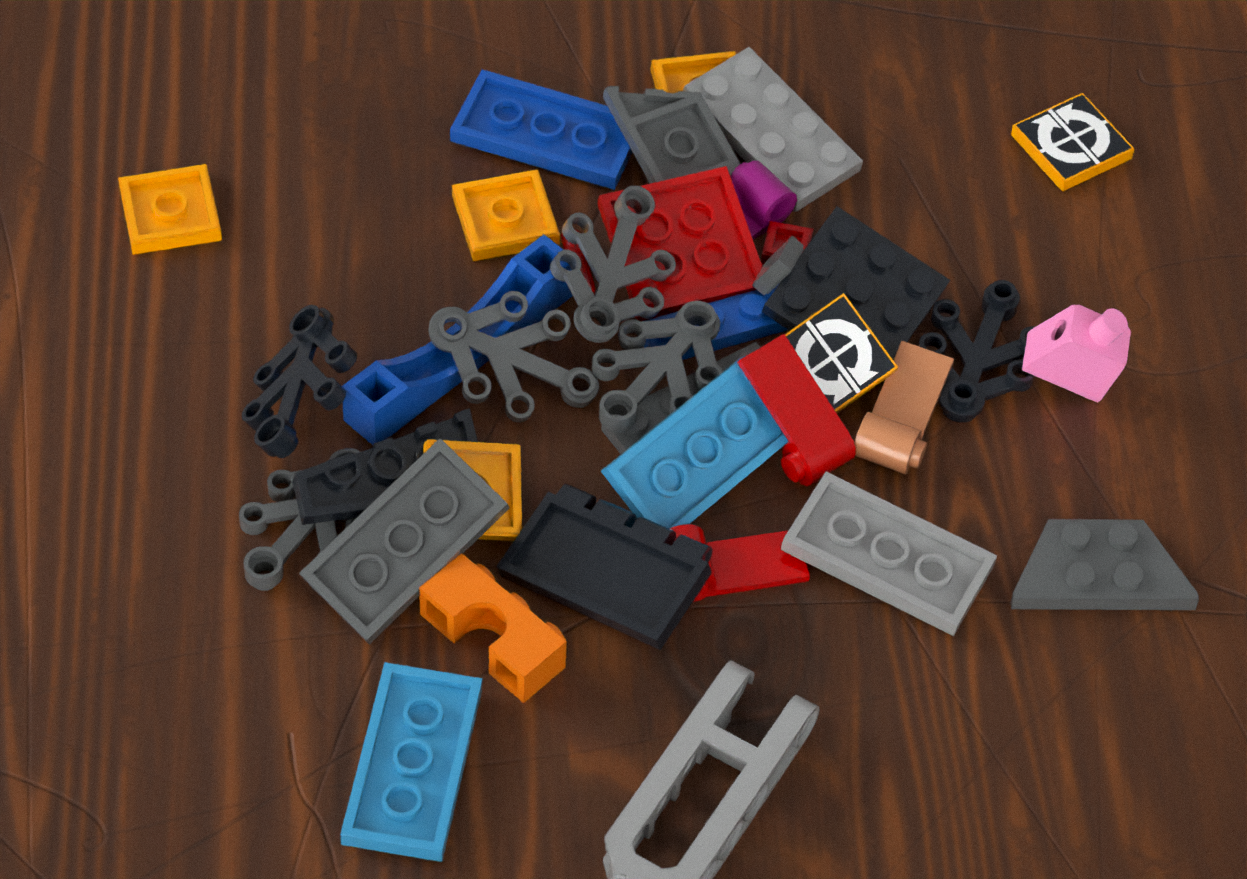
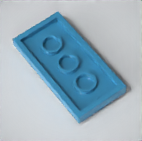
(697, 452)
(412, 762)

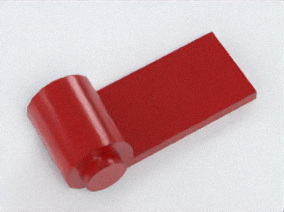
(801, 410)
(746, 563)

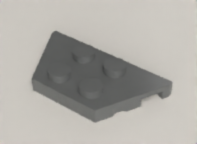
(670, 132)
(1102, 568)

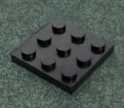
(877, 276)

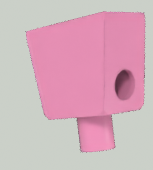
(1079, 350)

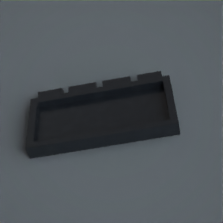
(608, 564)

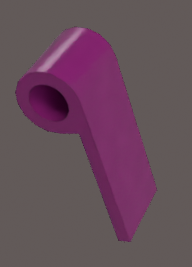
(761, 196)

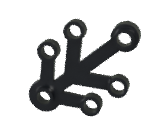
(998, 305)
(310, 329)

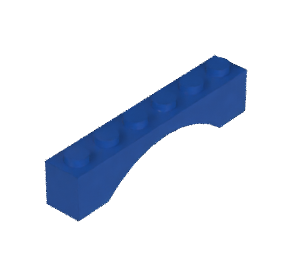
(402, 387)

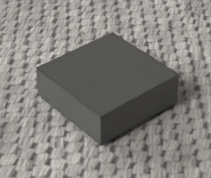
(778, 266)

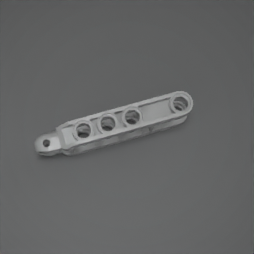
(703, 735)

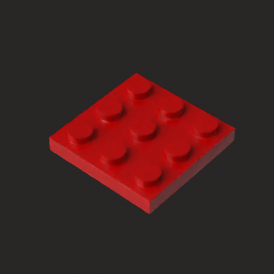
(703, 230)

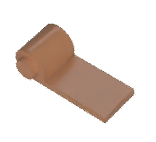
(903, 410)

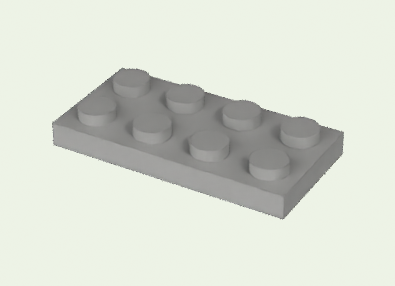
(775, 126)
(889, 553)

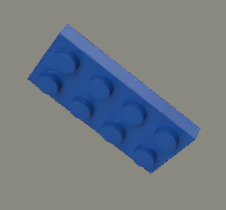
(542, 129)

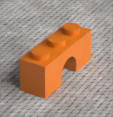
(469, 599)

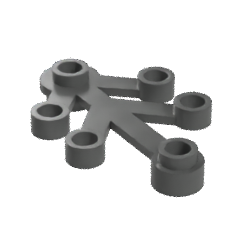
(610, 270)
(507, 353)
(658, 361)
(285, 508)

